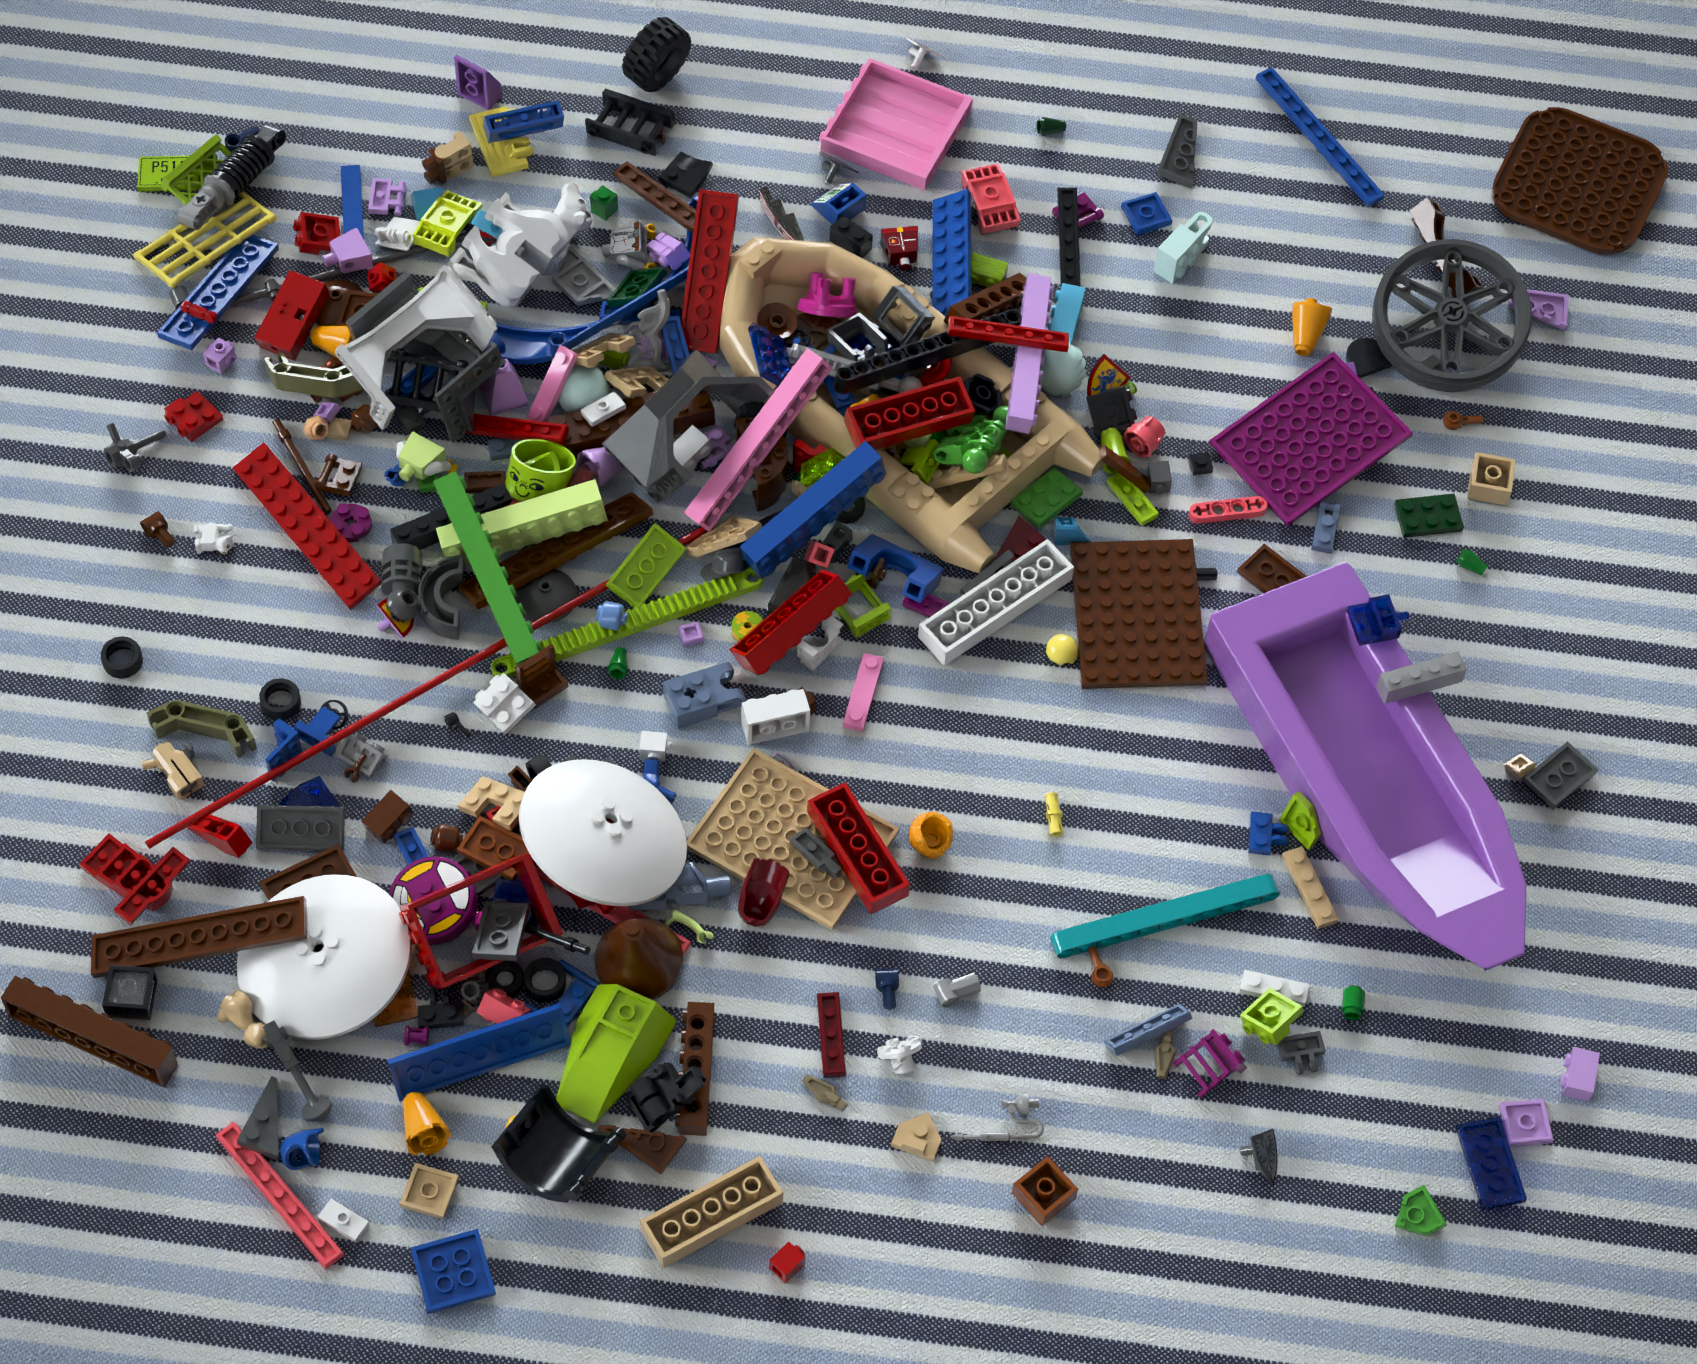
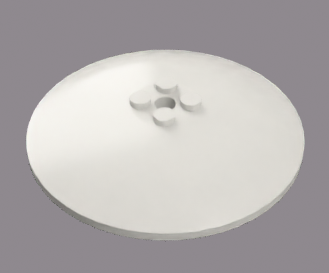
(587, 855)
(348, 979)

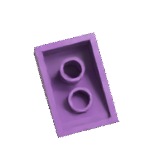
(476, 83)

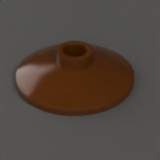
(782, 315)

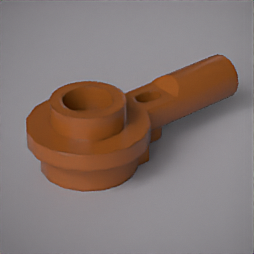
(1454, 420)
(1102, 975)

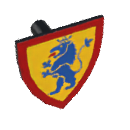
(1105, 376)

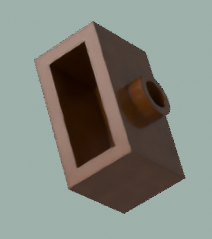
(387, 817)

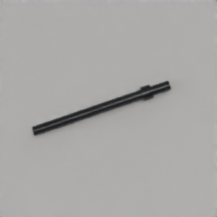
(569, 943)

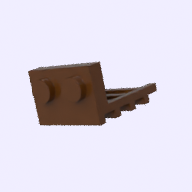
(539, 677)

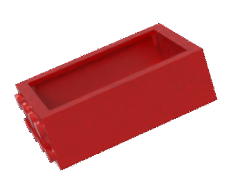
(537, 896)

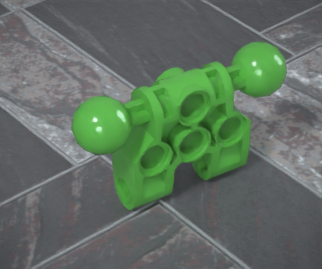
(973, 442)

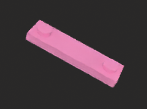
(552, 384)
(863, 692)

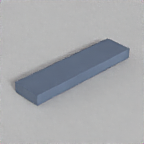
(1148, 1029)

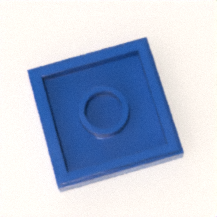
(1146, 213)

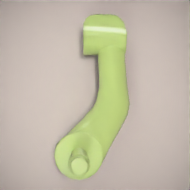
(692, 924)

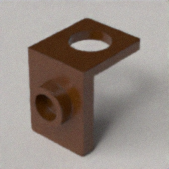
(878, 574)

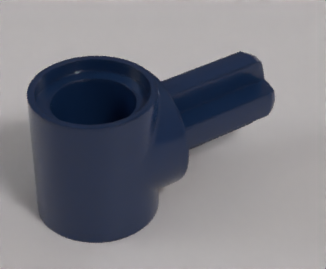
(887, 982)

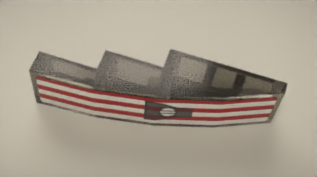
(784, 223)

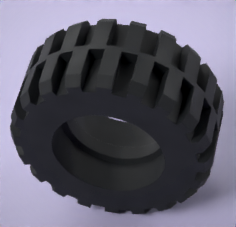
(656, 54)

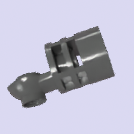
(401, 579)

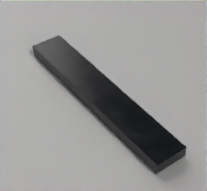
(1068, 236)

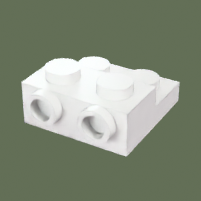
(503, 702)

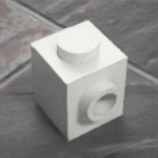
(654, 745)

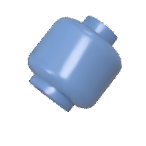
(611, 615)

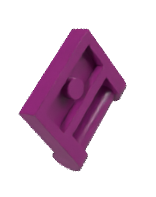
(1085, 206)

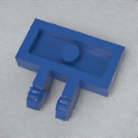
(1261, 833)

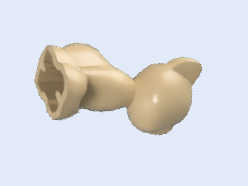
(238, 1009)

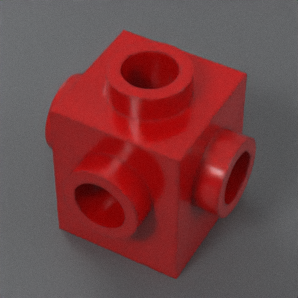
(380, 277)

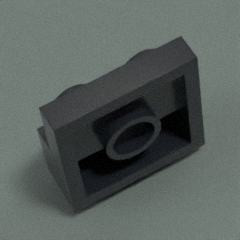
(1111, 409)

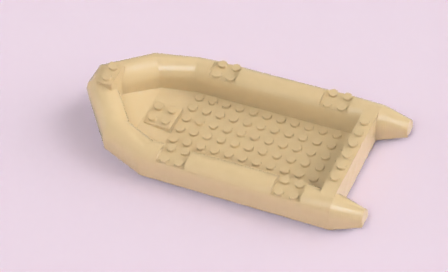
(938, 518)

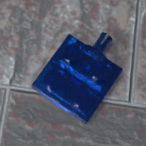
(1376, 620)

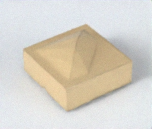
(339, 429)
(1520, 766)

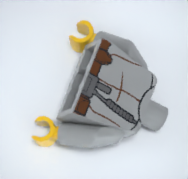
(629, 245)

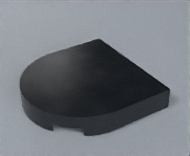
(1366, 357)

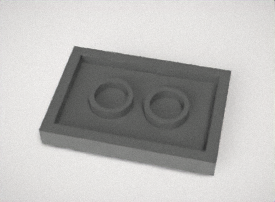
(1560, 775)
(500, 931)

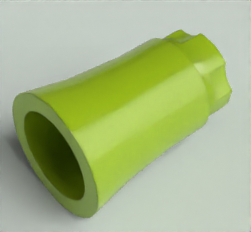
(1114, 441)

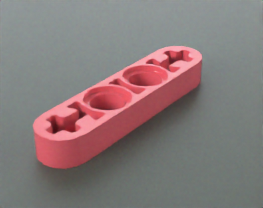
(1226, 506)

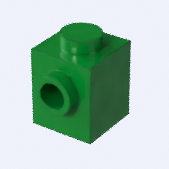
(603, 202)

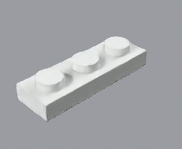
(1257, 983)

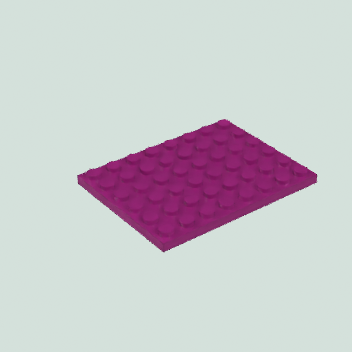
(1310, 438)

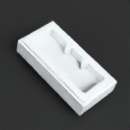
(603, 409)
(343, 1220)

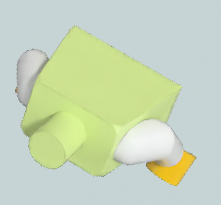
(422, 458)

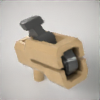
(177, 767)

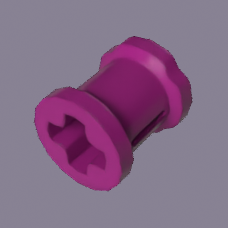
(416, 1036)

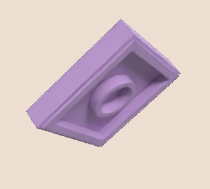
(1526, 1122)

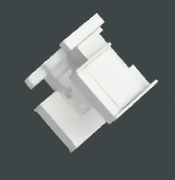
(813, 656)

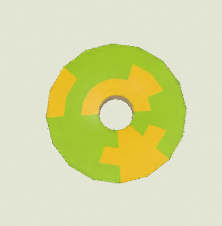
(743, 619)

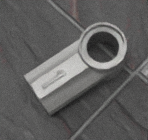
(951, 991)

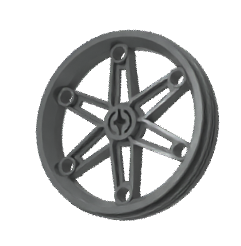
(1459, 251)

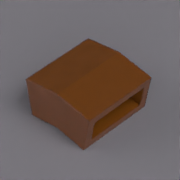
(517, 774)

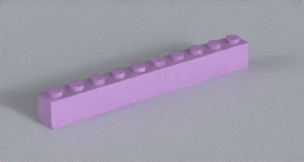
(1027, 359)

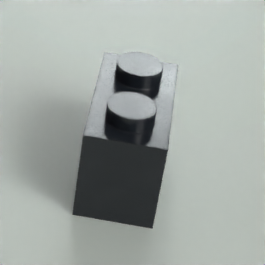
(851, 237)

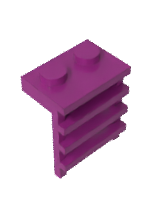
(1220, 1049)

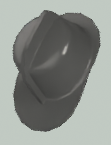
(725, 562)

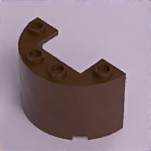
(770, 477)

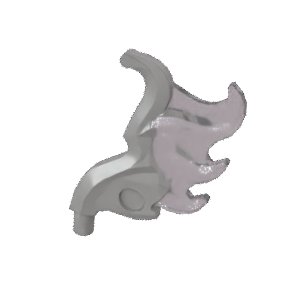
(645, 332)

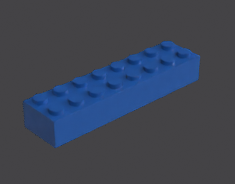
(813, 510)

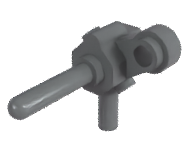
(123, 452)

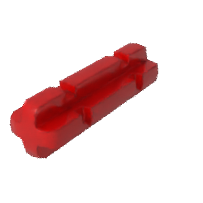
(199, 312)

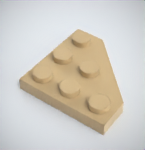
(724, 535)

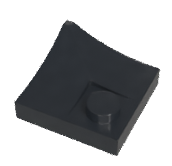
(685, 174)

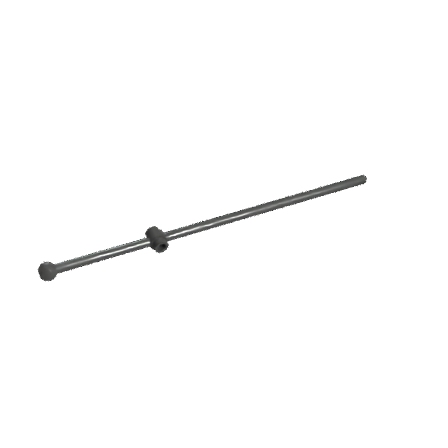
(272, 287)

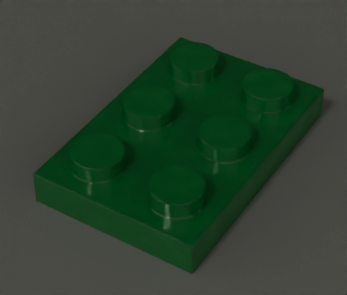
(635, 285)
(1428, 515)

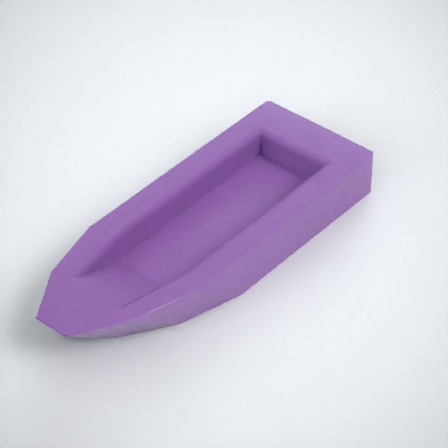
(1384, 778)

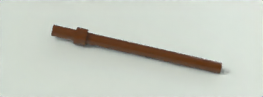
(285, 437)

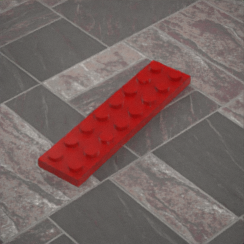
(708, 269)

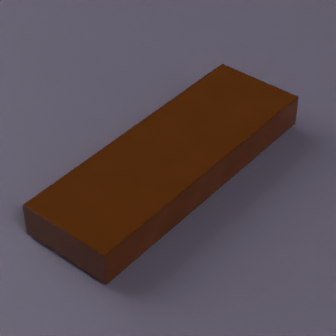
(1124, 468)

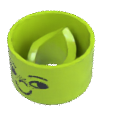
(538, 469)

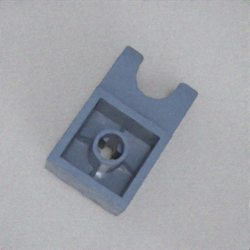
(701, 695)

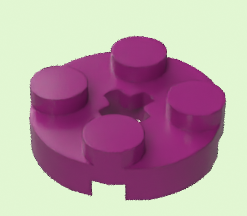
(352, 512)

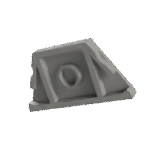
(581, 280)

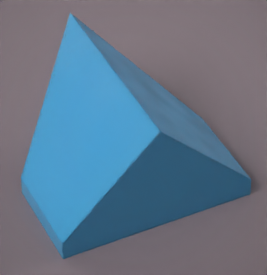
(423, 200)
(1068, 531)

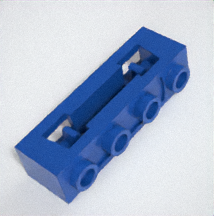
(523, 121)

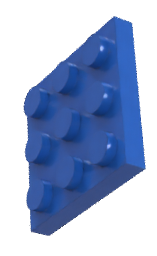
(453, 1271)

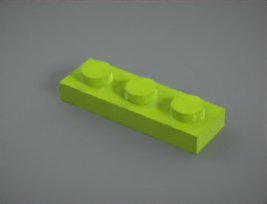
(1132, 499)

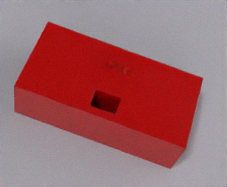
(292, 315)

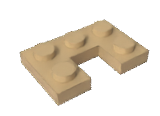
(592, 352)
(631, 380)
(496, 793)

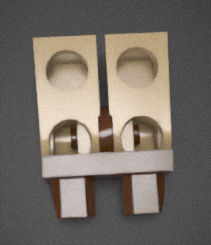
(448, 160)

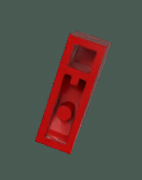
(222, 834)

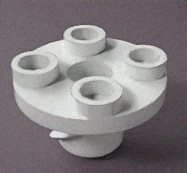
(900, 1053)

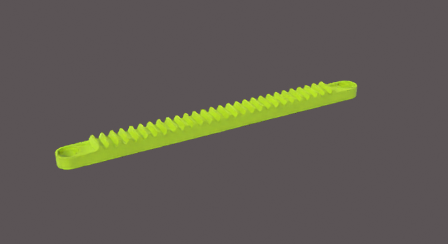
(643, 617)

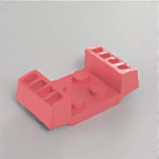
(991, 198)

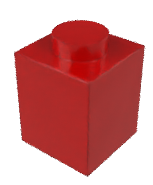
(787, 1261)

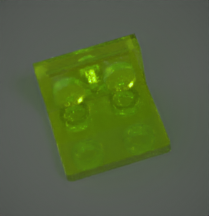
(819, 466)

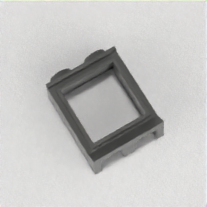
(919, 326)
(850, 328)

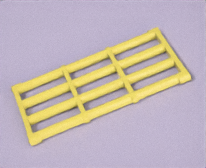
(196, 251)

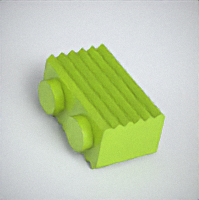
(987, 270)

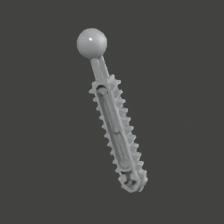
(906, 384)

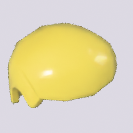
(1062, 649)

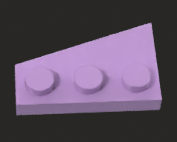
(1548, 307)

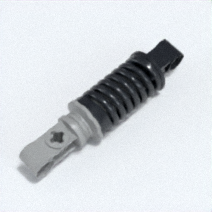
(232, 176)

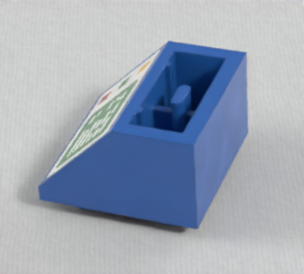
(843, 200)

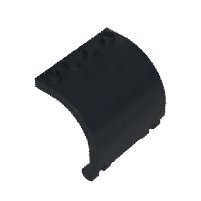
(552, 1150)

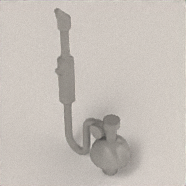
(1022, 1105)

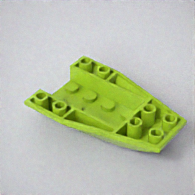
(611, 1049)

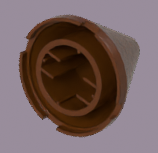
(640, 956)

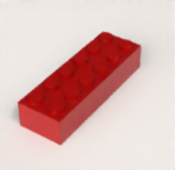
(910, 414)
(791, 622)
(858, 848)

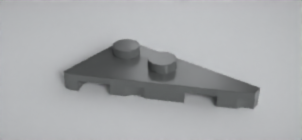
(261, 1128)

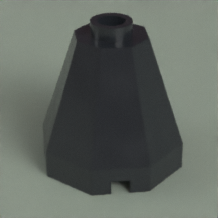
(982, 394)

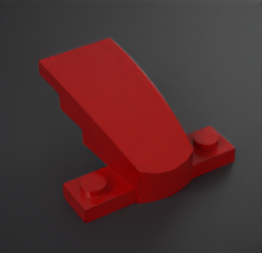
(134, 876)

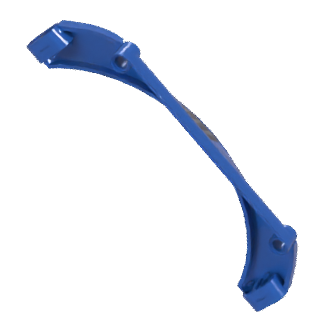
(539, 345)

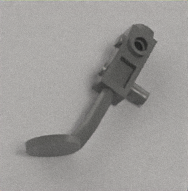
(316, 1107)

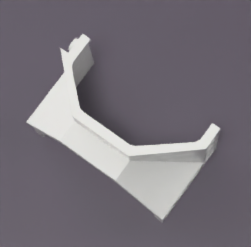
(440, 306)

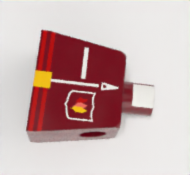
(900, 245)

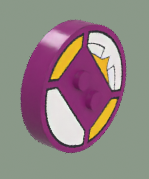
(444, 917)

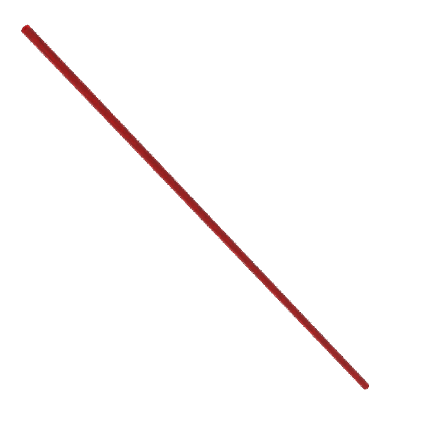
(382, 712)

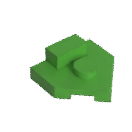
(1419, 1213)

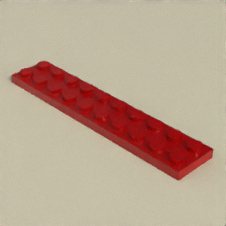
(307, 526)

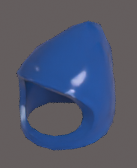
(302, 1143)

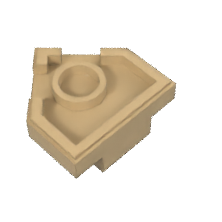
(918, 1137)

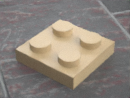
(429, 1191)

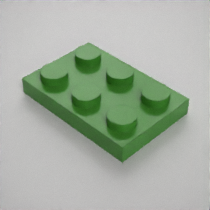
(1046, 497)

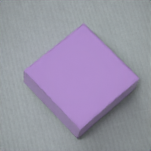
(327, 411)
(691, 634)

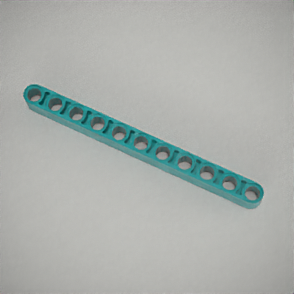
(1165, 915)

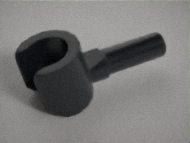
(452, 719)

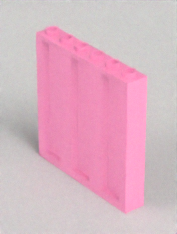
(896, 124)

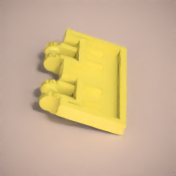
(504, 155)

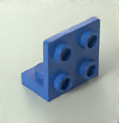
(288, 746)

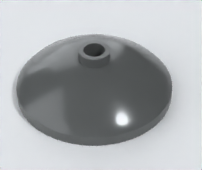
(542, 601)

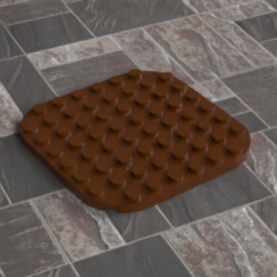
(1579, 180)

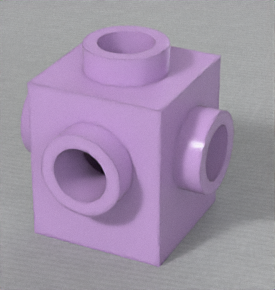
(219, 355)

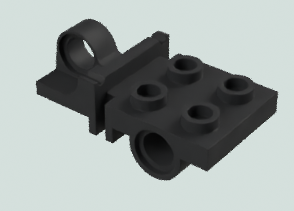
(662, 1094)

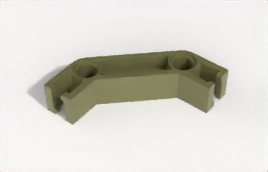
(311, 379)
(201, 721)

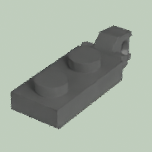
(816, 852)

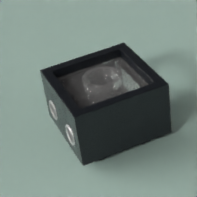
(130, 992)

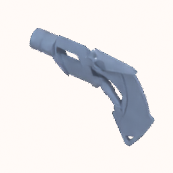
(689, 876)

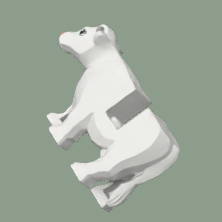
(526, 234)

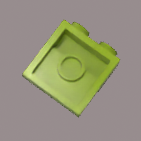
(1270, 1016)

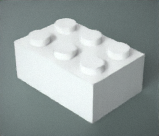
(775, 716)

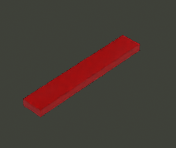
(1008, 334)
(519, 428)

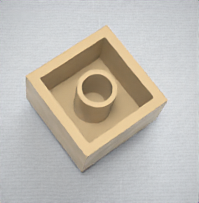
(1491, 478)

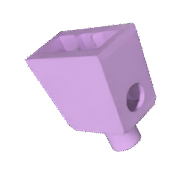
(349, 252)

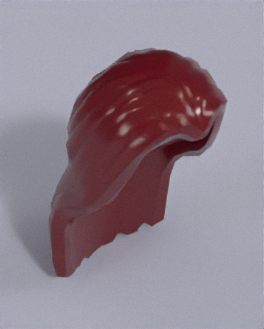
(762, 891)

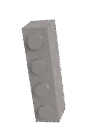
(1421, 677)

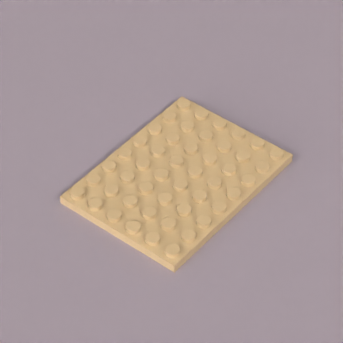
(757, 819)

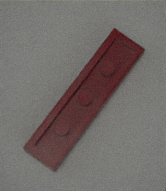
(831, 1035)

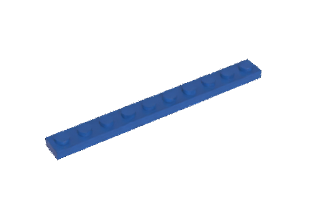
(1320, 137)

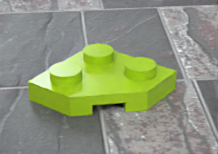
(1302, 820)

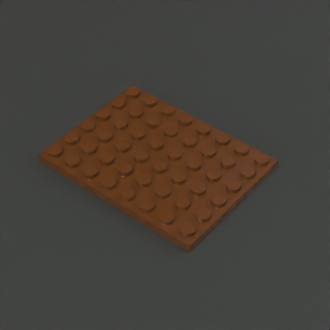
(1138, 614)

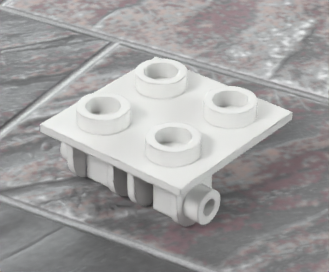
(397, 234)

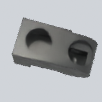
(837, 539)

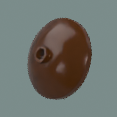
(332, 308)

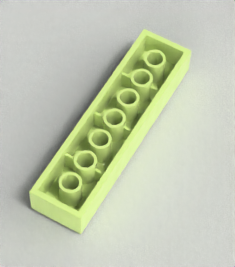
(534, 520)

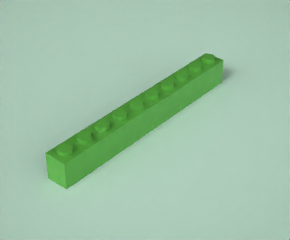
(486, 567)

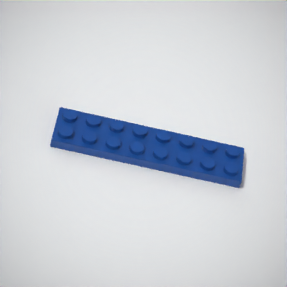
(951, 250)
(219, 290)
(479, 1051)

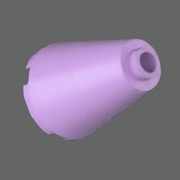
(599, 462)

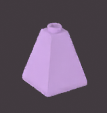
(503, 390)

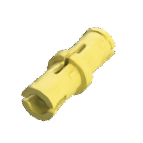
(1054, 814)

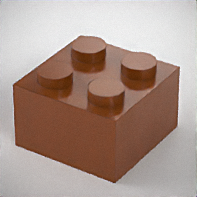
(1044, 1191)

